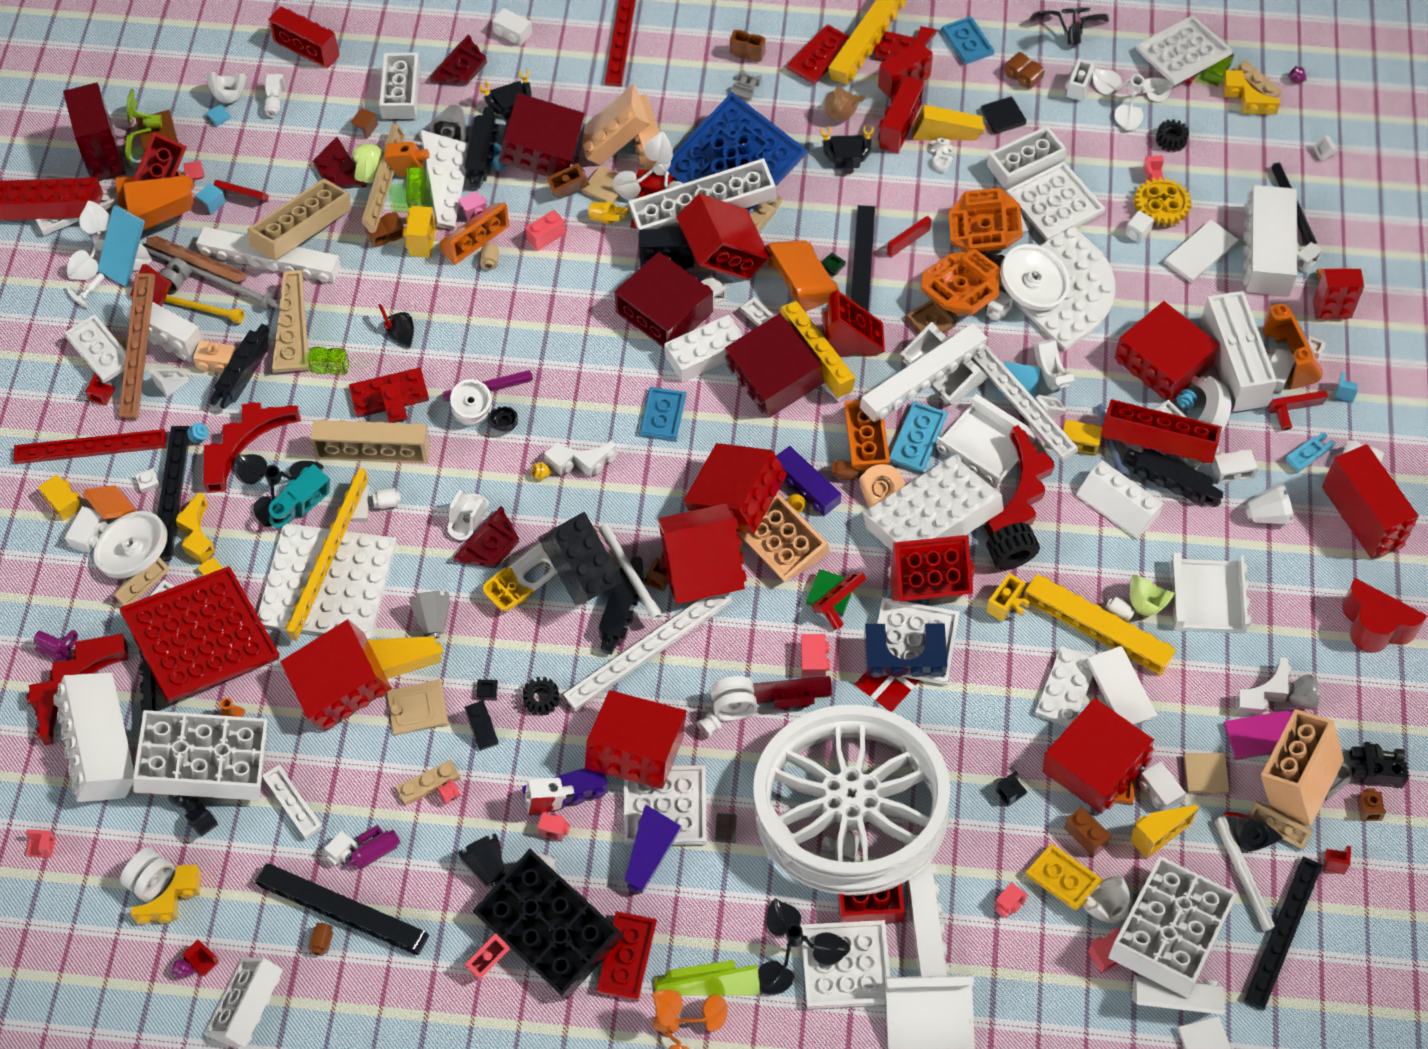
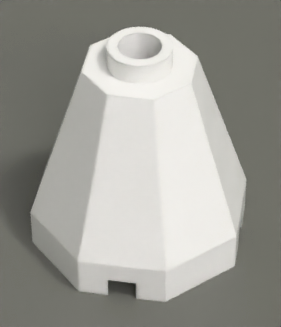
(1271, 507)

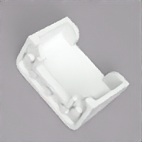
(954, 384)

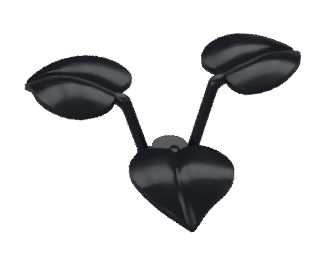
(1074, 32)
(253, 466)
(787, 919)

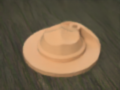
(879, 483)

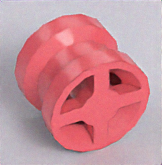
(448, 791)

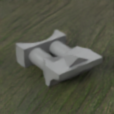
(743, 89)

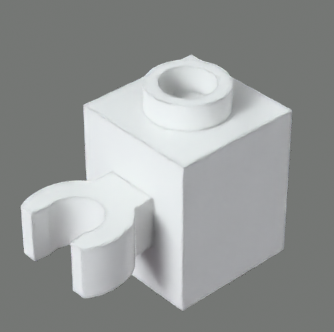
(850, 847)

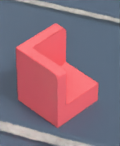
(1153, 167)
(194, 170)
(40, 843)

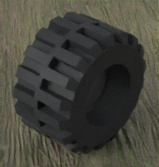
(1013, 546)

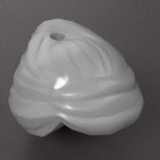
(1305, 692)

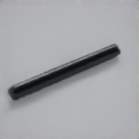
(1302, 222)

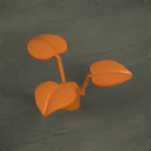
(669, 1005)

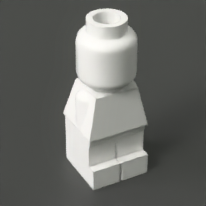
(274, 86)

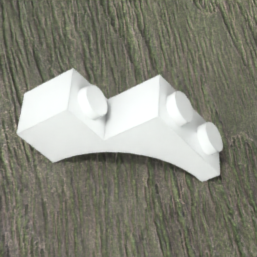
(589, 461)
(1255, 700)

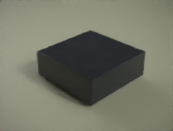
(487, 690)

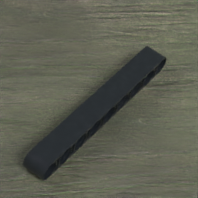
(342, 909)

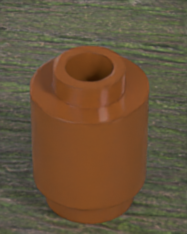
(843, 470)
(320, 939)

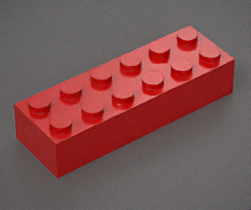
(47, 198)
(1161, 431)

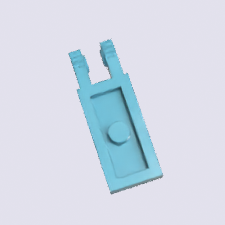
(1309, 452)

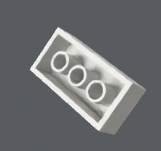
(400, 86)
(1026, 157)
(172, 332)
(701, 348)

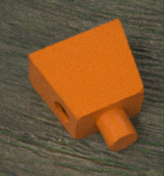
(404, 156)

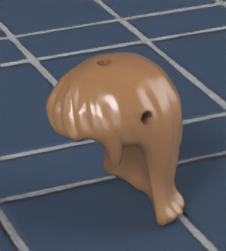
(841, 104)

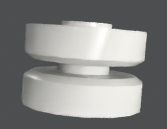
(471, 402)
(733, 698)
(147, 874)

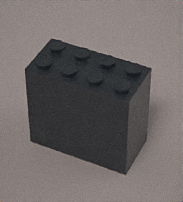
(580, 559)

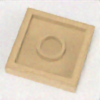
(601, 185)
(1206, 773)

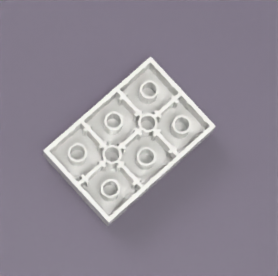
(935, 505)
(200, 755)
(1172, 926)

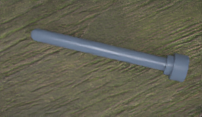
(1112, 446)

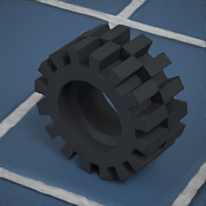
(1174, 128)
(541, 685)

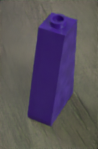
(651, 845)

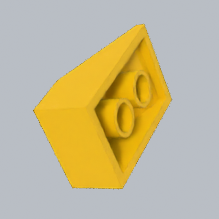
(1160, 828)

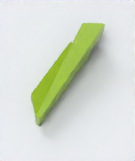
(710, 979)

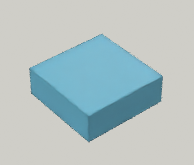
(218, 115)

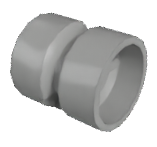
(176, 273)

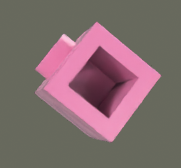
(472, 205)

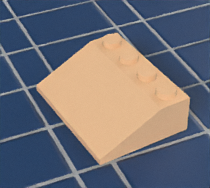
(614, 126)
(786, 540)

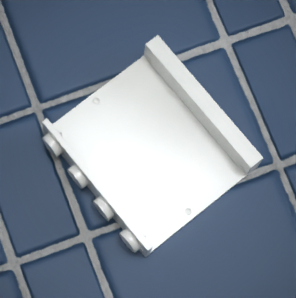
(930, 1012)

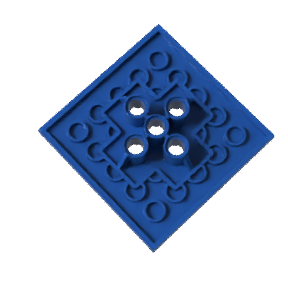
(730, 127)

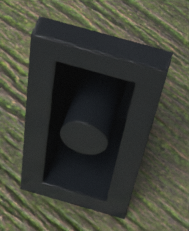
(481, 725)

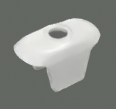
(463, 505)

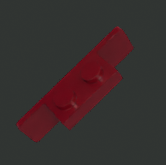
(793, 692)

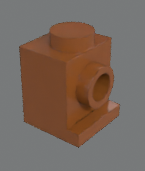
(1368, 810)

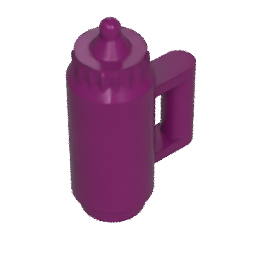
(375, 848)

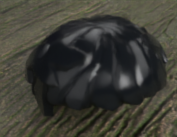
(503, 419)

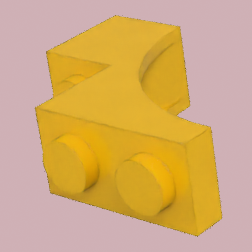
(1252, 101)
(189, 521)
(165, 907)

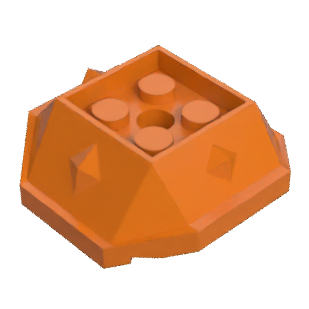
(985, 221)
(962, 282)

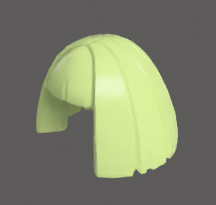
(368, 160)
(1146, 596)

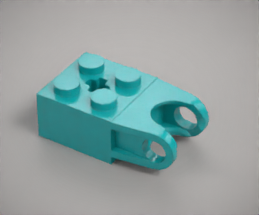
(299, 496)

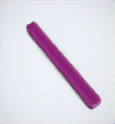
(500, 382)

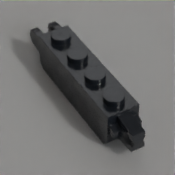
(481, 147)
(241, 367)
(1174, 476)
(620, 610)

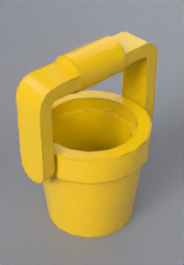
(606, 211)

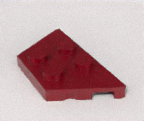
(461, 64)
(337, 166)
(490, 542)

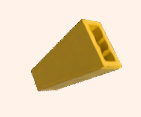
(947, 124)
(406, 654)

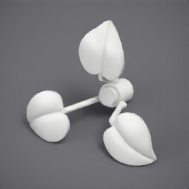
(1128, 116)
(657, 150)
(92, 220)

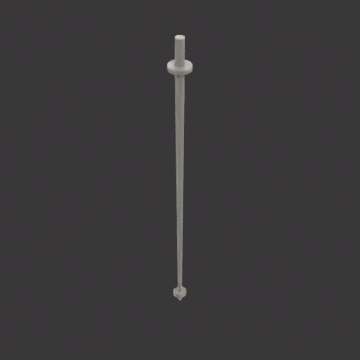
(266, 300)

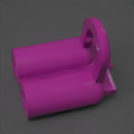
(53, 646)

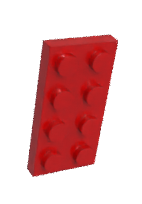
(818, 54)
(368, 396)
(627, 962)

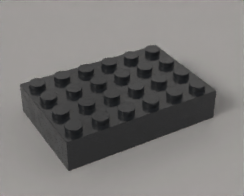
(548, 924)

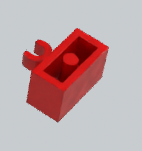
(395, 402)

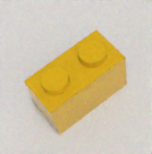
(1084, 436)
(60, 497)

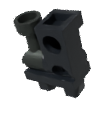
(1374, 767)

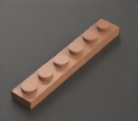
(192, 257)

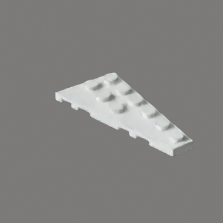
(445, 175)

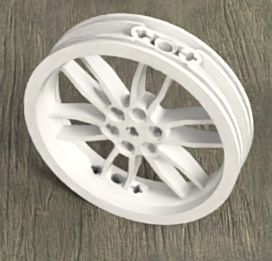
(851, 799)

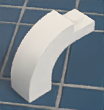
(1051, 368)
(1217, 401)

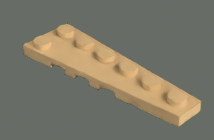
(291, 334)

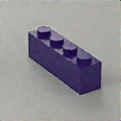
(809, 482)
(585, 783)

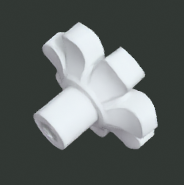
(941, 146)

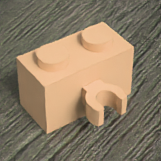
(213, 356)

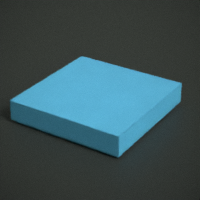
(1026, 375)

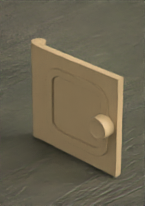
(421, 707)

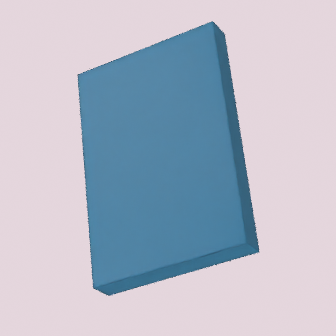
(967, 40)
(663, 414)

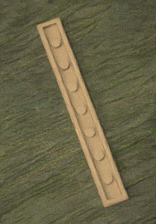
(381, 184)

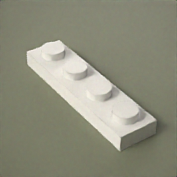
(292, 802)

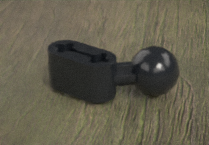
(197, 815)

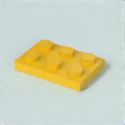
(1063, 877)

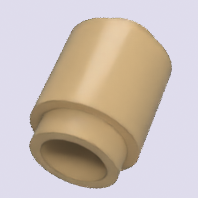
(489, 256)

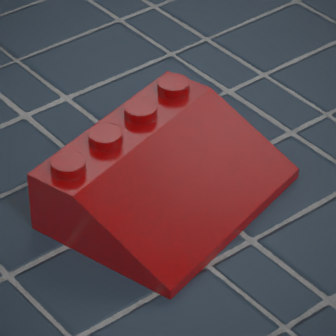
(931, 568)

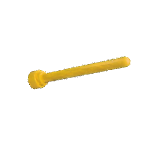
(235, 315)

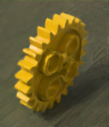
(1163, 201)

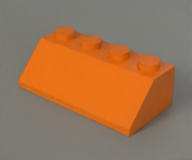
(475, 233)
(866, 438)

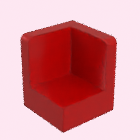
(99, 392)
(1337, 861)
(201, 958)

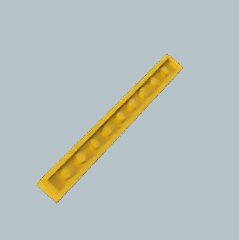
(324, 560)

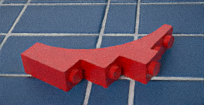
(236, 437)
(1030, 489)
(88, 658)

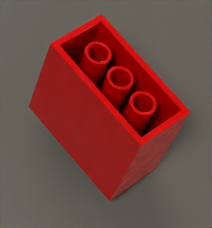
(723, 237)
(1166, 351)
(740, 478)
(702, 553)
(335, 675)
(635, 739)
(1098, 756)

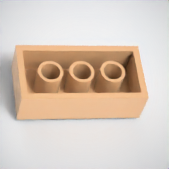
(646, 134)

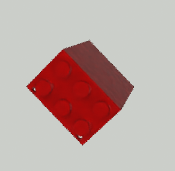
(1369, 501)

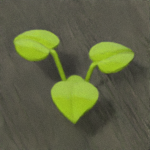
(149, 120)

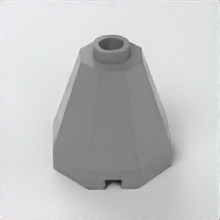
(450, 123)
(431, 612)

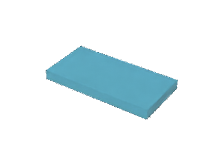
(120, 245)
(917, 437)

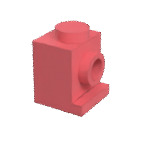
(553, 826)
(1010, 900)

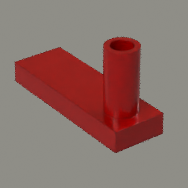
(1283, 404)
(826, 603)

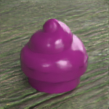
(1297, 74)
(182, 968)

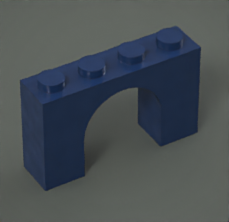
(882, 662)

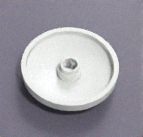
(1034, 277)
(130, 544)

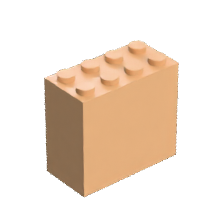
(1303, 766)

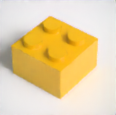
(420, 231)

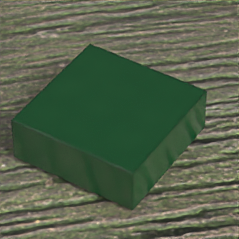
(833, 264)

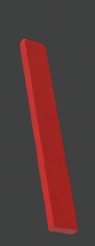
(620, 43)
(89, 446)

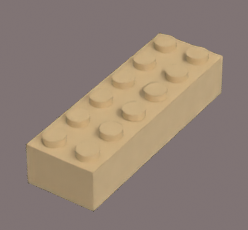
(299, 219)
(370, 441)

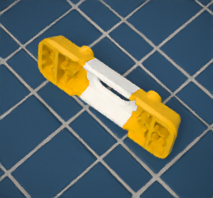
(509, 585)

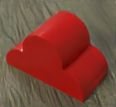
(851, 327)
(1379, 618)

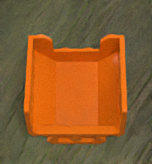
(155, 198)

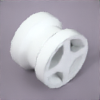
(708, 724)

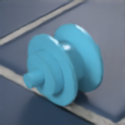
(1186, 399)
(198, 432)

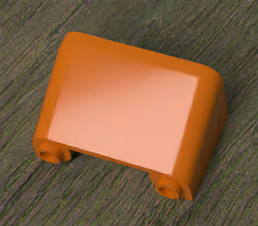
(801, 272)
(1284, 327)

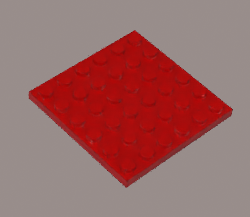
(199, 634)

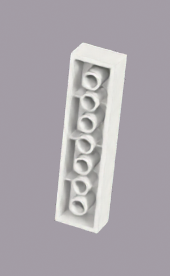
(739, 186)

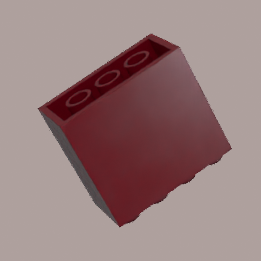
(94, 131)
(540, 136)
(663, 300)
(774, 365)

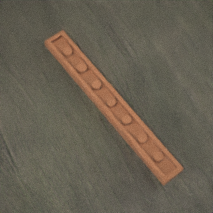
(136, 346)

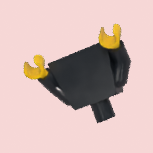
(504, 97)
(847, 151)

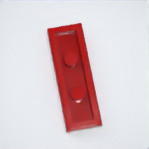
(241, 190)
(909, 236)

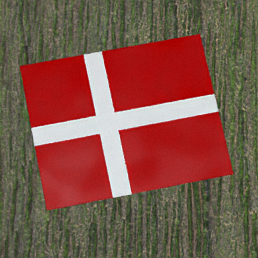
(886, 689)

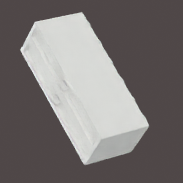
(1270, 240)
(1241, 353)
(94, 737)

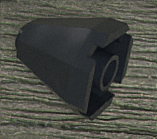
(484, 860)

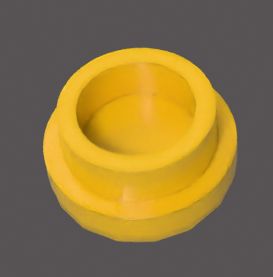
(540, 471)
(796, 502)

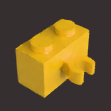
(1007, 597)

